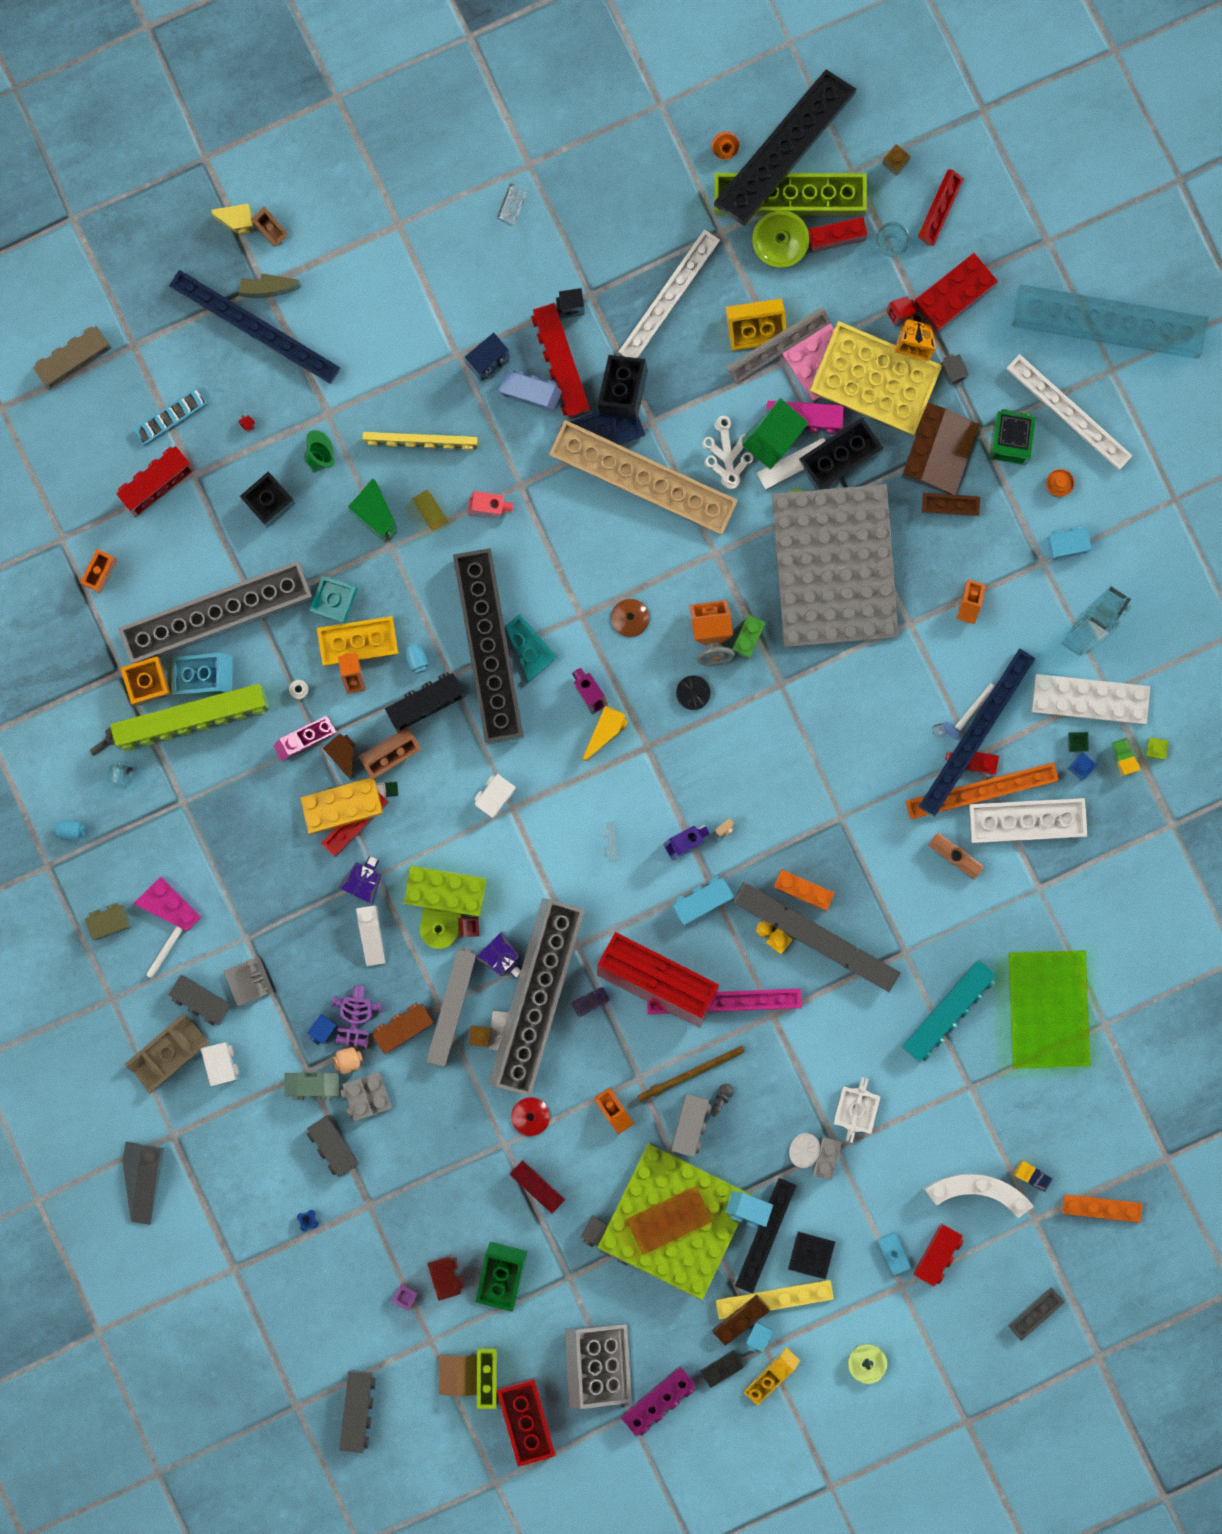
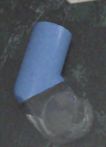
(945, 728)

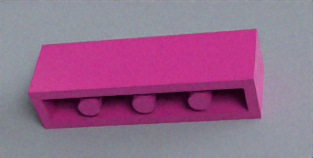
(820, 416)

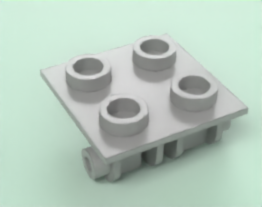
(248, 981)

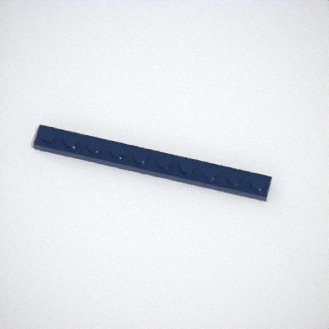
(254, 327)
(976, 732)

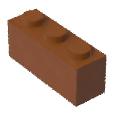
(402, 1027)

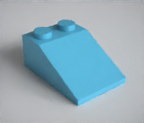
(202, 674)

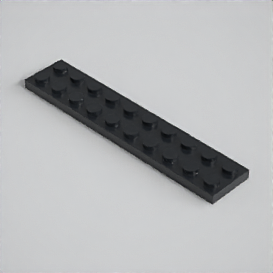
(785, 147)

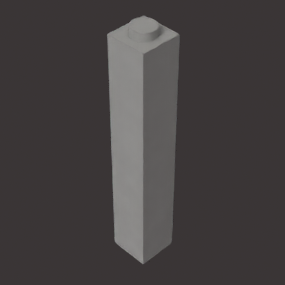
(452, 1007)

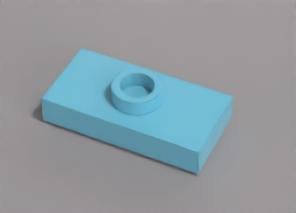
(894, 1253)

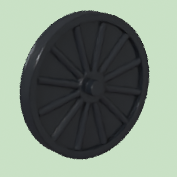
(693, 692)

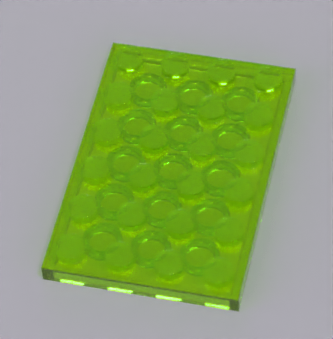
(1049, 1009)

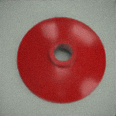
(538, 1109)

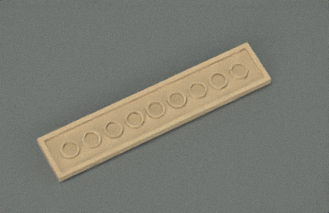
(643, 477)

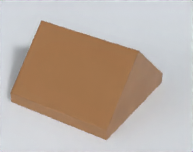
(458, 1375)

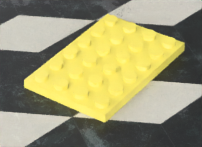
(874, 379)

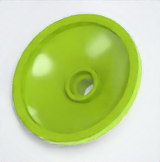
(776, 251)

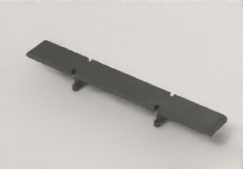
(816, 937)

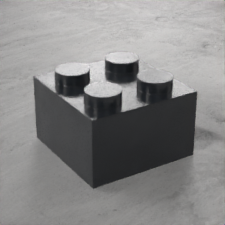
(267, 499)

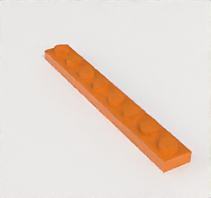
(990, 789)

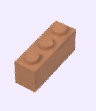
(389, 752)

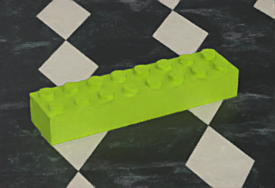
(810, 194)
(189, 716)

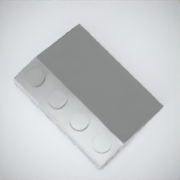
(598, 1366)

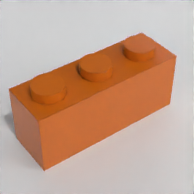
(803, 890)

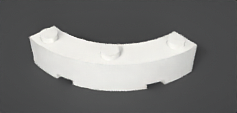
(980, 1185)

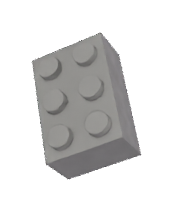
(690, 1125)

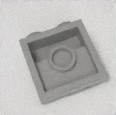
(366, 1096)

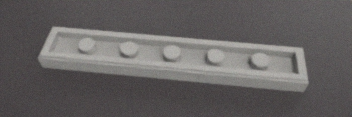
(778, 345)

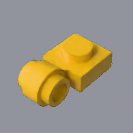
(777, 940)

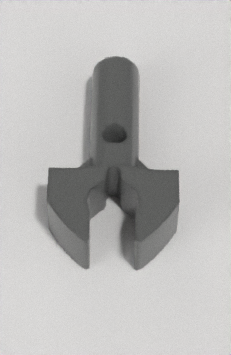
(103, 744)

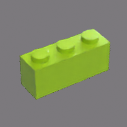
(486, 1377)

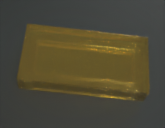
(429, 510)

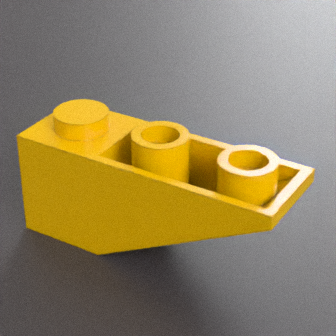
(772, 1376)

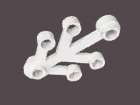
(726, 455)

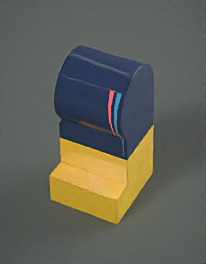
(1032, 1176)

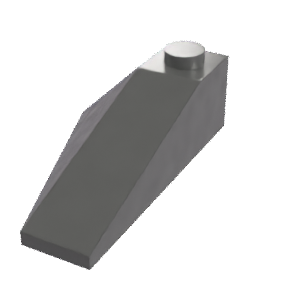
(141, 1174)

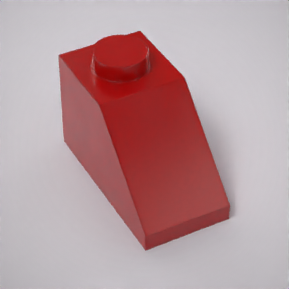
(901, 310)

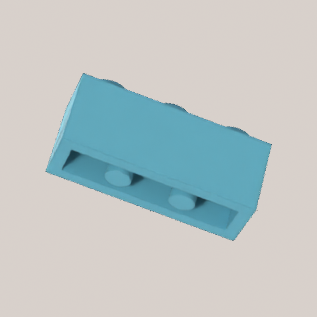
(702, 900)

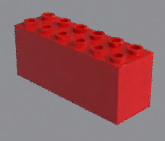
(657, 979)

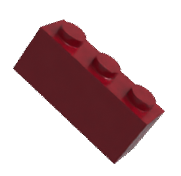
(537, 1186)

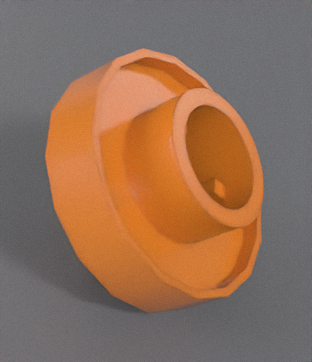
(725, 145)
(1060, 483)

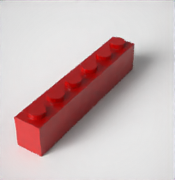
(561, 361)

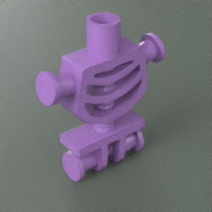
(357, 998)

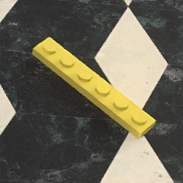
(428, 441)
(779, 1297)

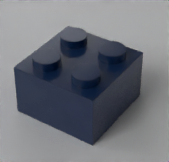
(487, 357)

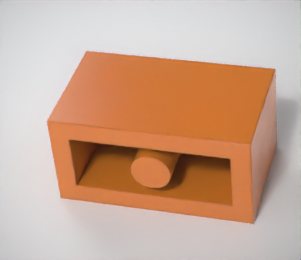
(98, 571)

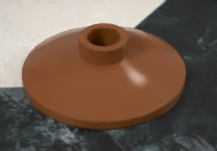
(630, 627)

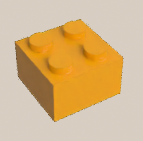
(145, 681)

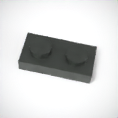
(721, 1369)

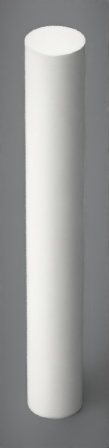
(974, 708)
(164, 952)

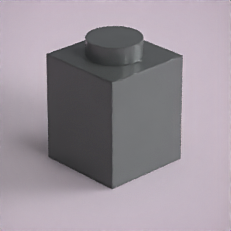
(954, 369)

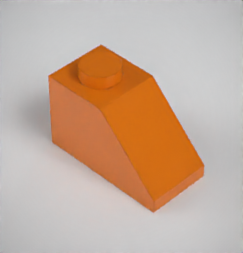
(971, 602)
(351, 673)
(614, 1111)

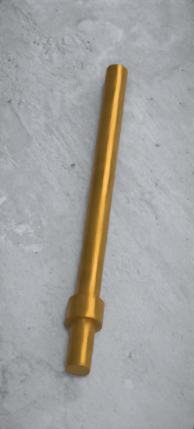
(657, 1089)

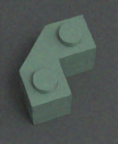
(311, 1084)

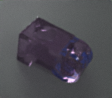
(590, 1002)

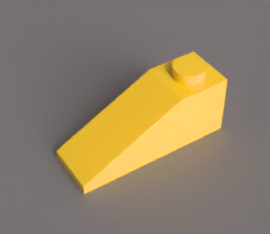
(607, 728)

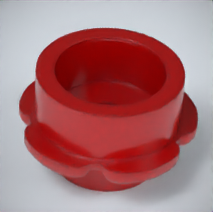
(247, 423)

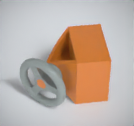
(712, 627)

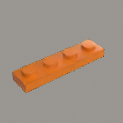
(1102, 1208)

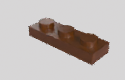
(950, 504)
(741, 1320)

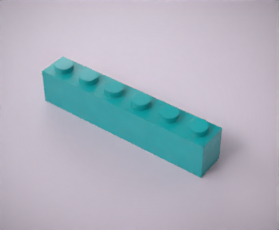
(948, 1011)

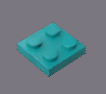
(333, 599)

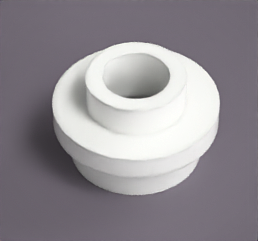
(303, 693)

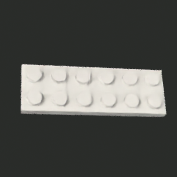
(1090, 699)
(1028, 820)

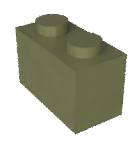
(107, 922)

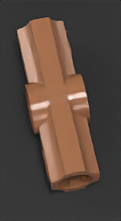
(966, 863)

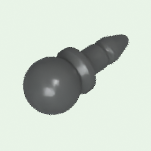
(725, 1092)

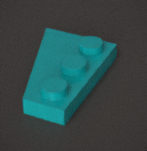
(530, 647)

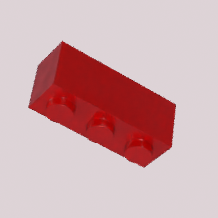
(837, 234)
(938, 1255)

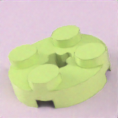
(858, 1357)

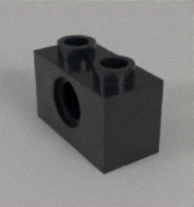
(570, 303)

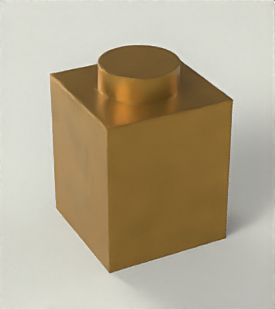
(896, 159)
(479, 1036)

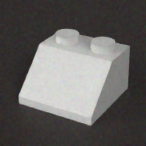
(220, 1063)

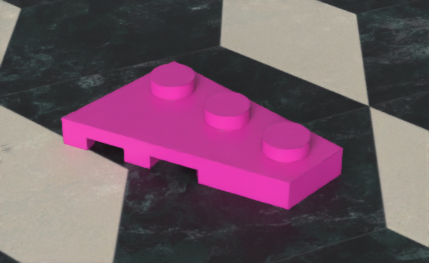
(168, 905)

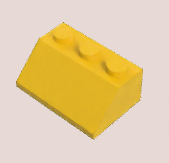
(755, 323)

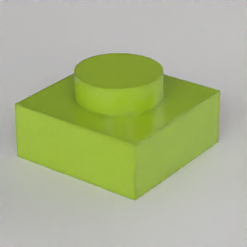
(1157, 748)

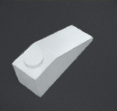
(371, 935)

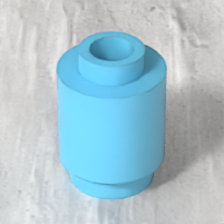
(416, 658)
(70, 830)

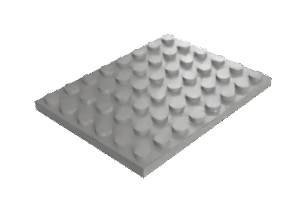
(835, 565)

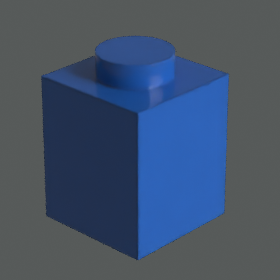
(1082, 766)
(322, 1030)

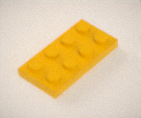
(367, 638)
(341, 805)

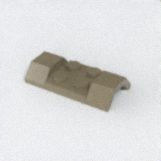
(167, 1053)

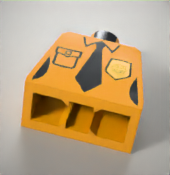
(916, 339)

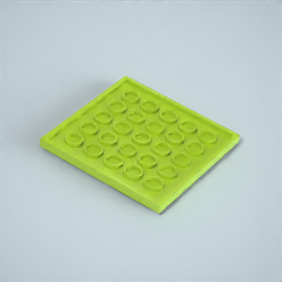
(686, 1261)

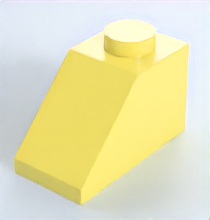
(235, 218)

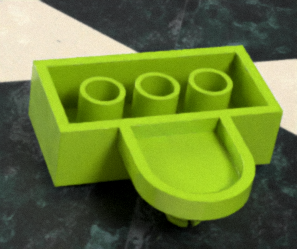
(443, 901)

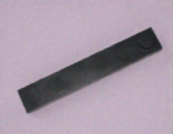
(765, 1236)

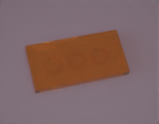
(669, 1220)

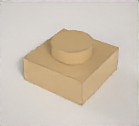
(725, 829)

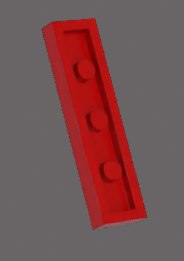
(940, 207)
(343, 835)

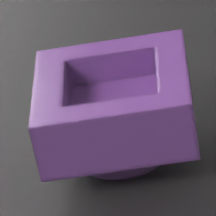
(404, 1297)

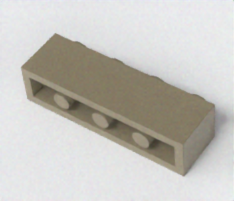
(72, 357)

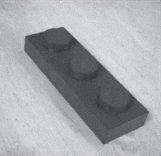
(1036, 1313)

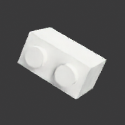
(494, 796)

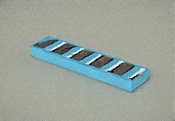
(170, 417)

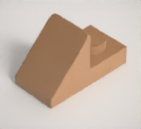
(269, 226)

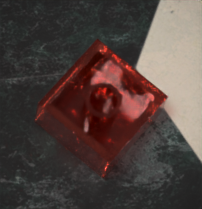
(445, 1276)

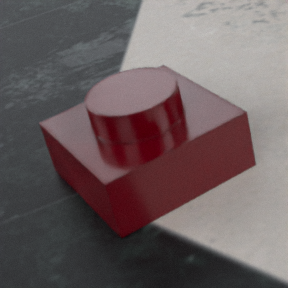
(468, 927)

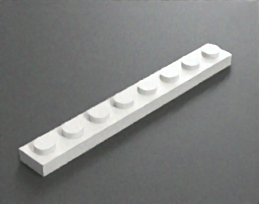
(669, 295)
(1069, 412)

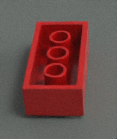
(955, 292)
(154, 481)
(526, 1422)

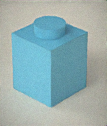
(758, 1337)

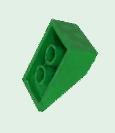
(774, 433)
(501, 1276)

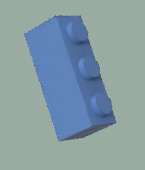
(530, 390)

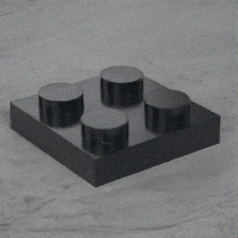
(811, 1255)

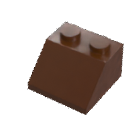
(342, 753)

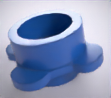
(302, 1219)

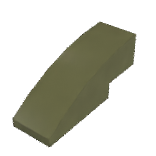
(267, 286)

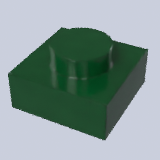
(1078, 742)

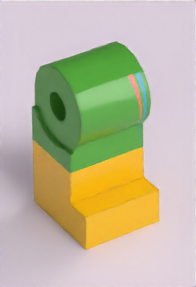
(1125, 757)

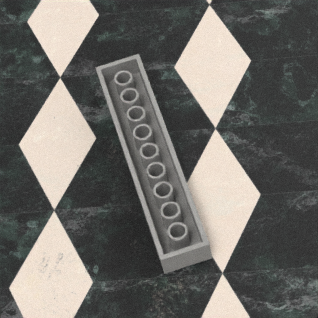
(216, 613)
(536, 997)

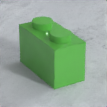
(748, 637)

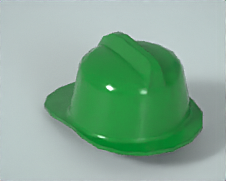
(319, 451)

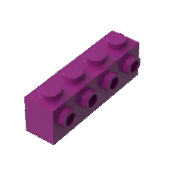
(658, 1400)

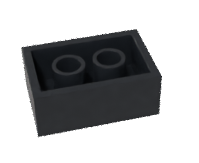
(622, 387)

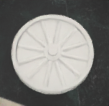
(804, 1150)

